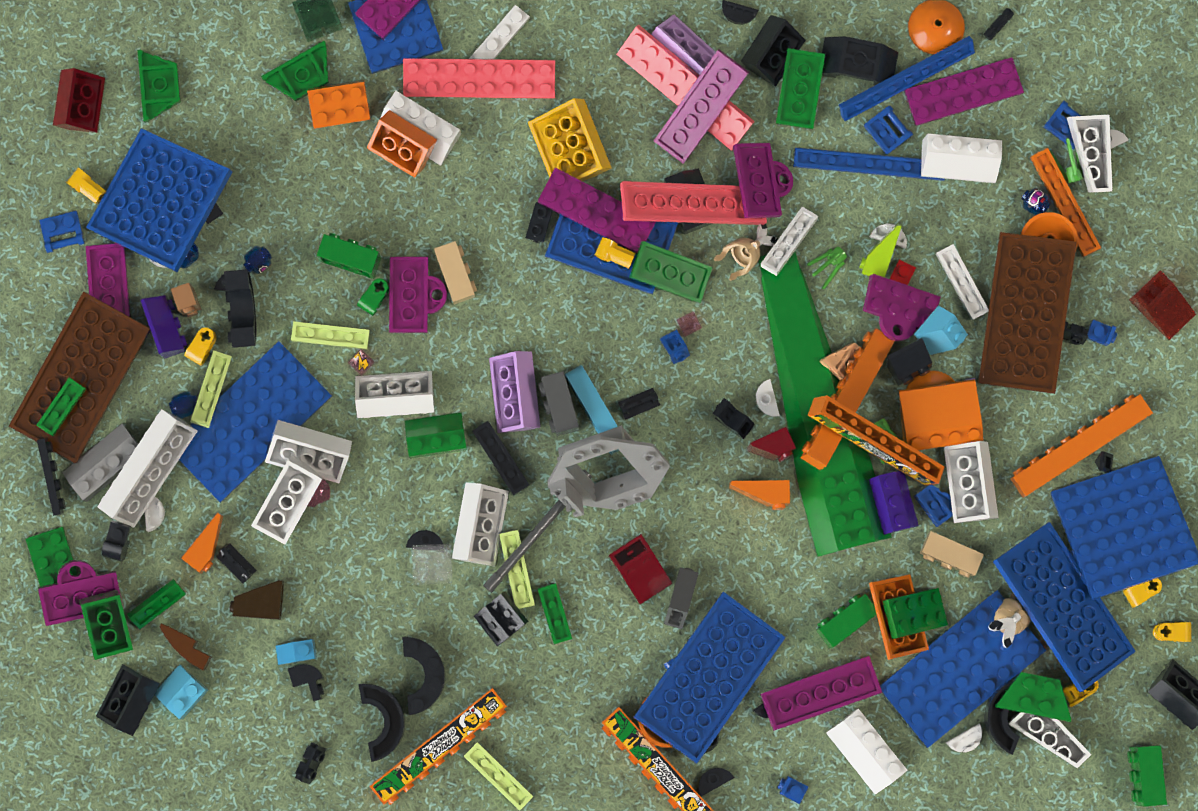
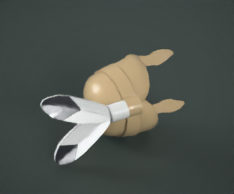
(747, 251)
(1010, 620)

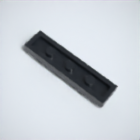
(500, 458)
(49, 468)

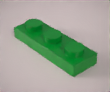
(61, 406)
(156, 604)
(554, 613)

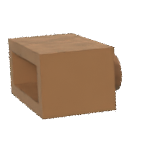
(186, 300)

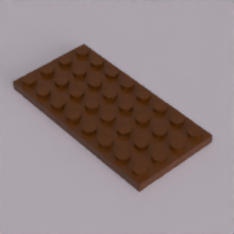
(1027, 312)
(95, 352)

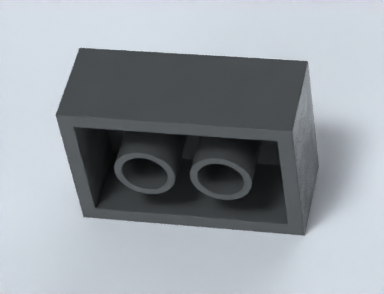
(558, 404)

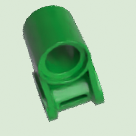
(371, 299)

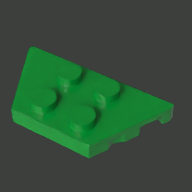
(301, 73)
(158, 85)
(1036, 696)

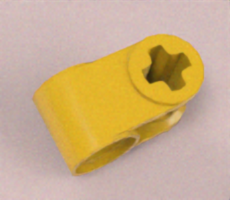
(199, 349)
(1140, 593)
(1175, 632)
(1078, 697)

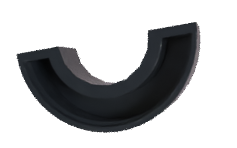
(242, 308)
(433, 670)
(393, 720)
(997, 723)

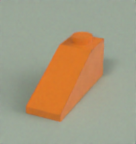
(203, 549)

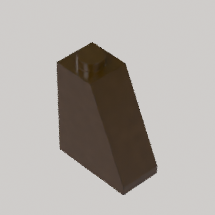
(260, 602)

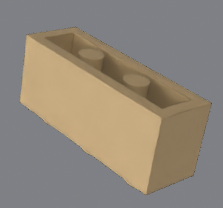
(455, 272)
(951, 554)

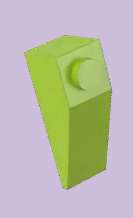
(880, 255)

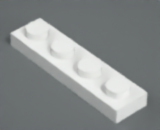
(501, 34)
(789, 241)
(962, 282)

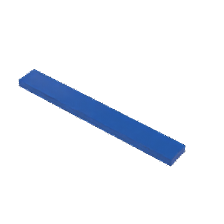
(907, 78)
(859, 163)

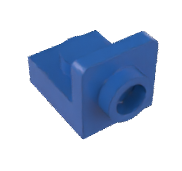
(1101, 333)
(675, 347)
(792, 789)

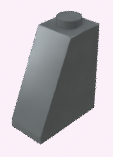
(681, 598)

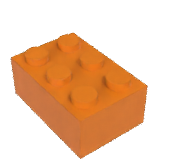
(339, 104)
(401, 143)

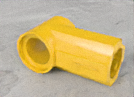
(83, 183)
(610, 251)

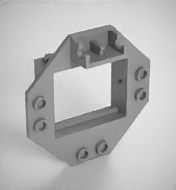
(577, 490)

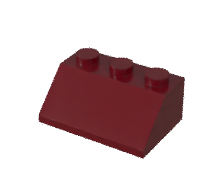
(79, 100)
(773, 446)

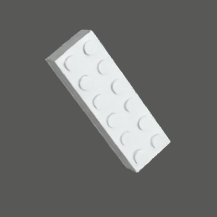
(147, 468)

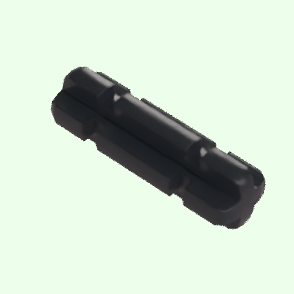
(998, 24)

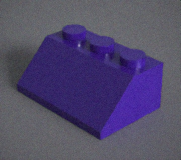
(164, 326)
(893, 502)

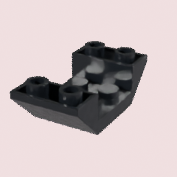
(858, 59)

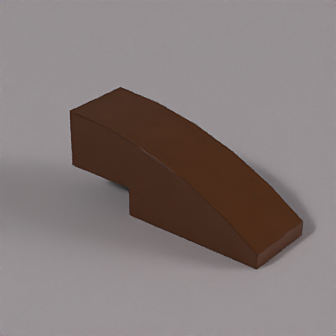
(186, 647)

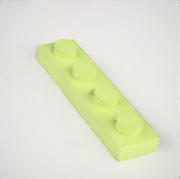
(330, 335)
(210, 389)
(518, 574)
(498, 776)

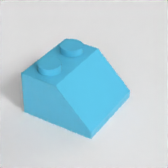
(941, 331)
(180, 692)

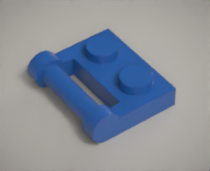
(1059, 125)
(884, 134)
(61, 225)

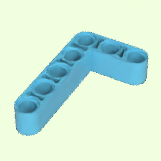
(590, 400)

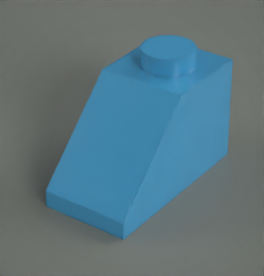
(296, 652)

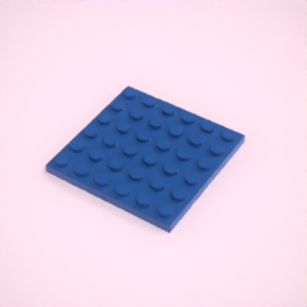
(159, 200)
(1125, 527)

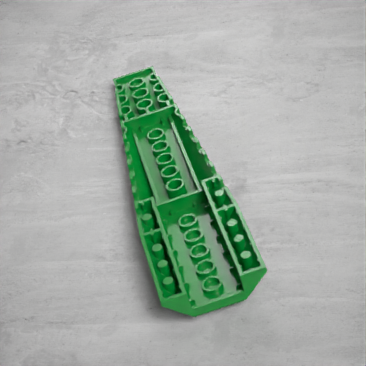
(839, 495)

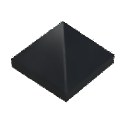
(1104, 462)

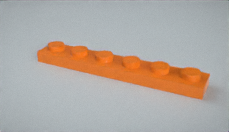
(1064, 200)

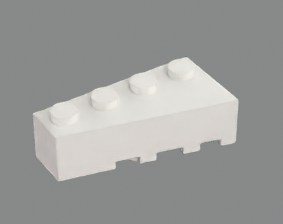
(1093, 149)
(1051, 735)

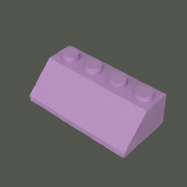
(684, 43)
(514, 392)

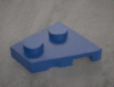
(935, 504)

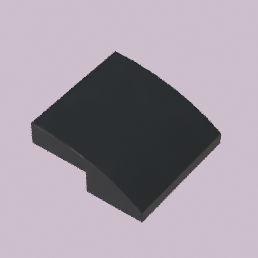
(501, 618)

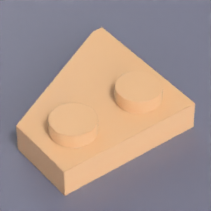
(840, 359)

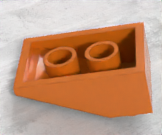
(767, 492)

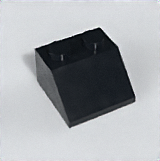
(909, 362)

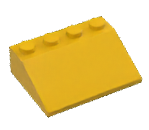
(570, 141)

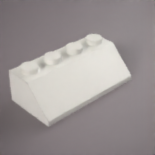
(428, 122)
(961, 158)
(394, 394)
(319, 450)
(971, 482)
(287, 500)
(480, 524)
(866, 751)

